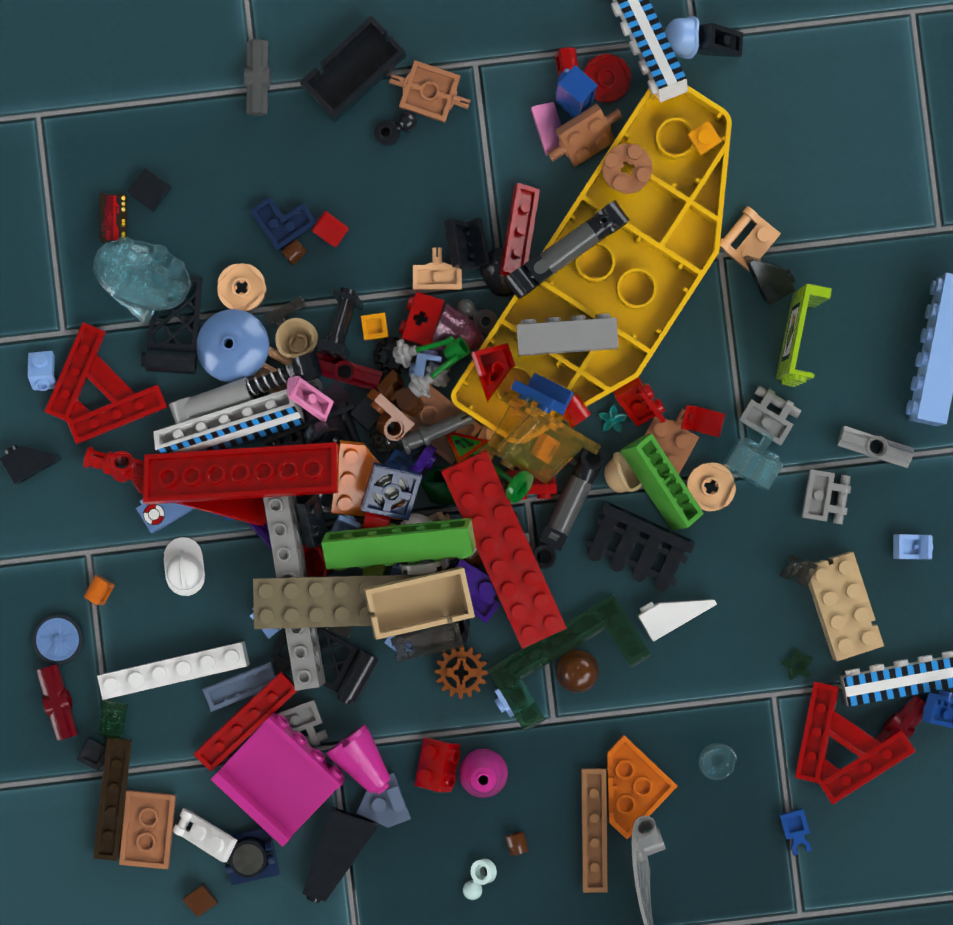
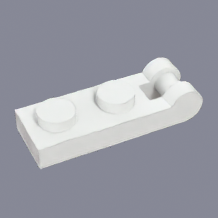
(205, 835)

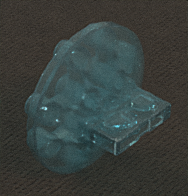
(141, 276)

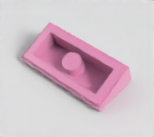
(547, 122)
(309, 397)

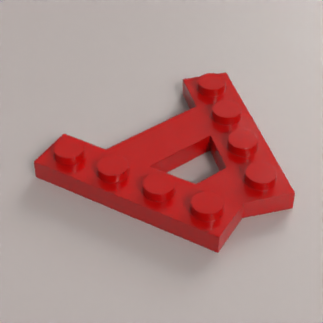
(85, 364)
(873, 755)

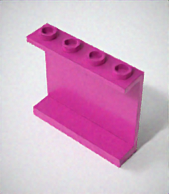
(278, 778)

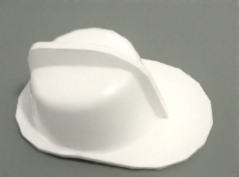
(184, 566)

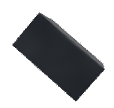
(149, 189)

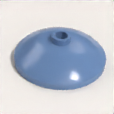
(248, 350)

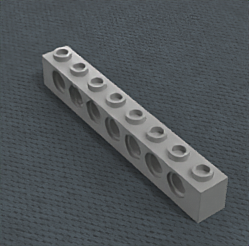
(291, 562)

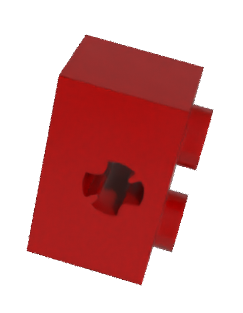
(427, 305)

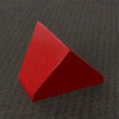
(492, 367)

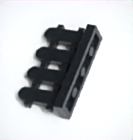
(631, 535)

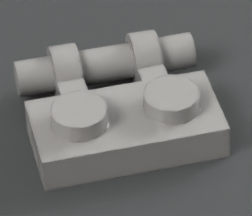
(765, 421)
(819, 493)
(306, 717)

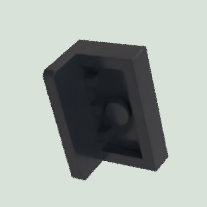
(466, 244)
(311, 519)

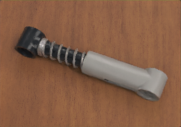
(243, 390)

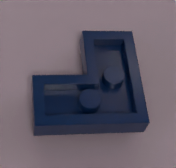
(282, 229)

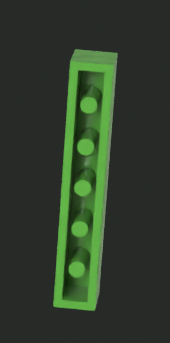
(399, 544)

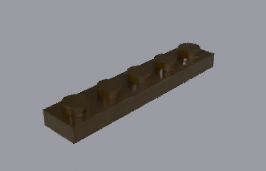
(112, 798)

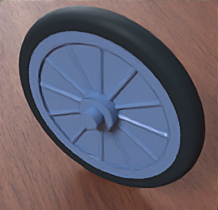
(58, 639)

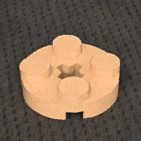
(241, 273)
(723, 481)

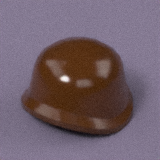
(577, 671)

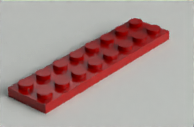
(241, 473)
(504, 549)

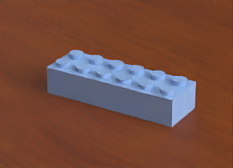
(935, 363)

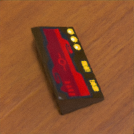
(113, 217)

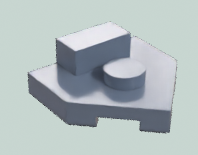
(387, 807)

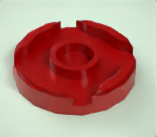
(610, 75)

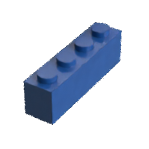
(575, 91)

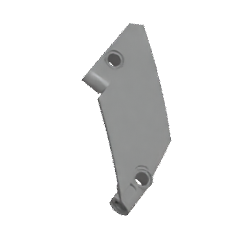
(643, 845)

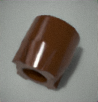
(293, 252)
(516, 843)

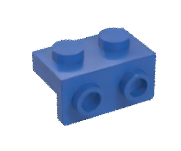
(545, 392)
(939, 709)

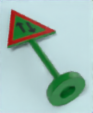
(465, 446)

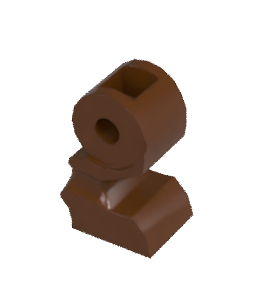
(403, 398)

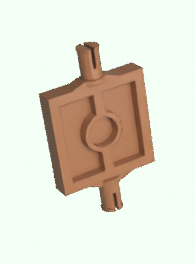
(429, 91)
(585, 135)
(673, 440)

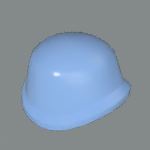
(684, 36)

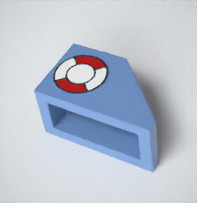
(160, 515)

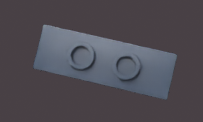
(238, 686)

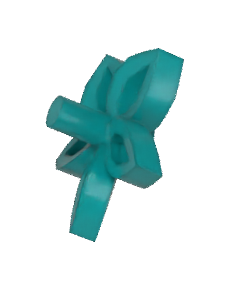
(612, 419)

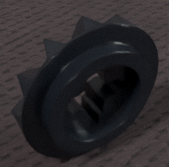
(381, 357)

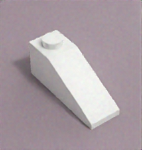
(667, 616)

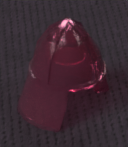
(458, 325)

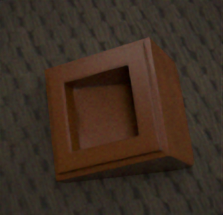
(200, 900)

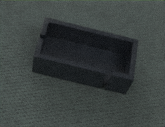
(353, 68)

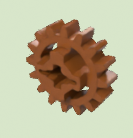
(449, 672)

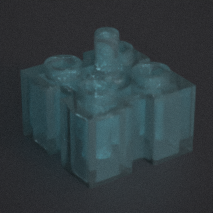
(753, 461)

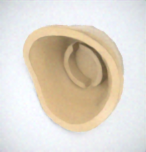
(296, 338)
(620, 475)

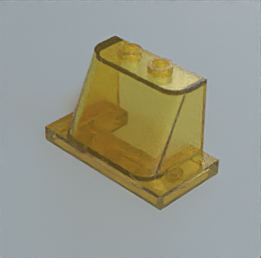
(535, 440)

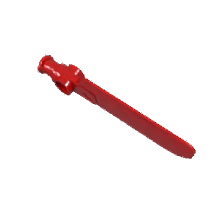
(246, 510)

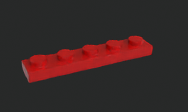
(245, 721)

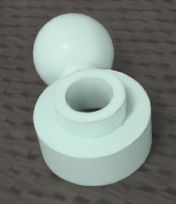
(473, 889)

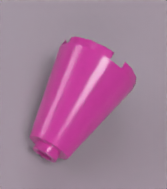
(361, 760)
(481, 763)

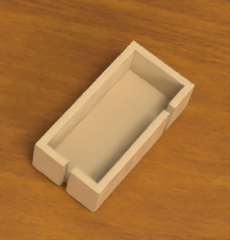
(419, 602)
(844, 607)

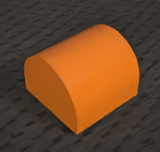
(99, 590)

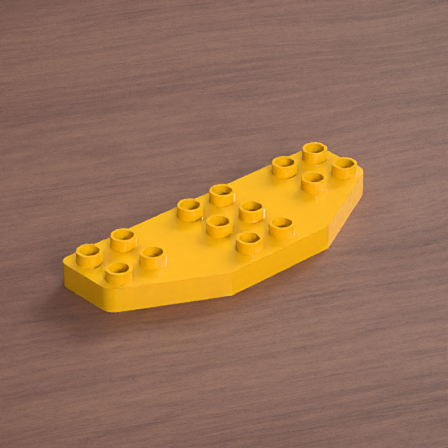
(634, 274)

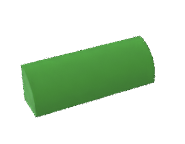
(662, 482)

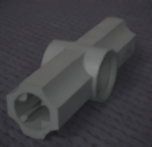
(257, 77)

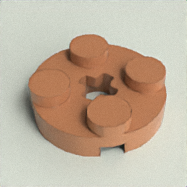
(633, 155)

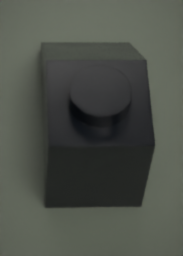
(719, 41)
(770, 278)
(26, 462)

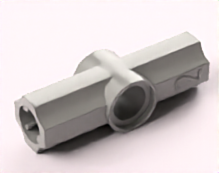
(860, 442)

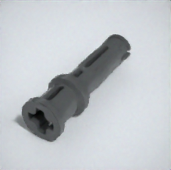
(425, 435)

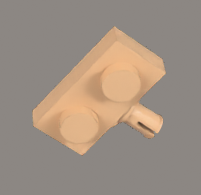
(437, 275)

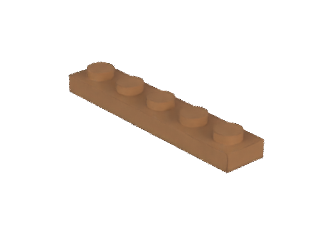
(594, 830)

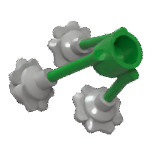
(436, 373)

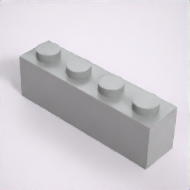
(567, 336)

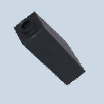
(338, 848)

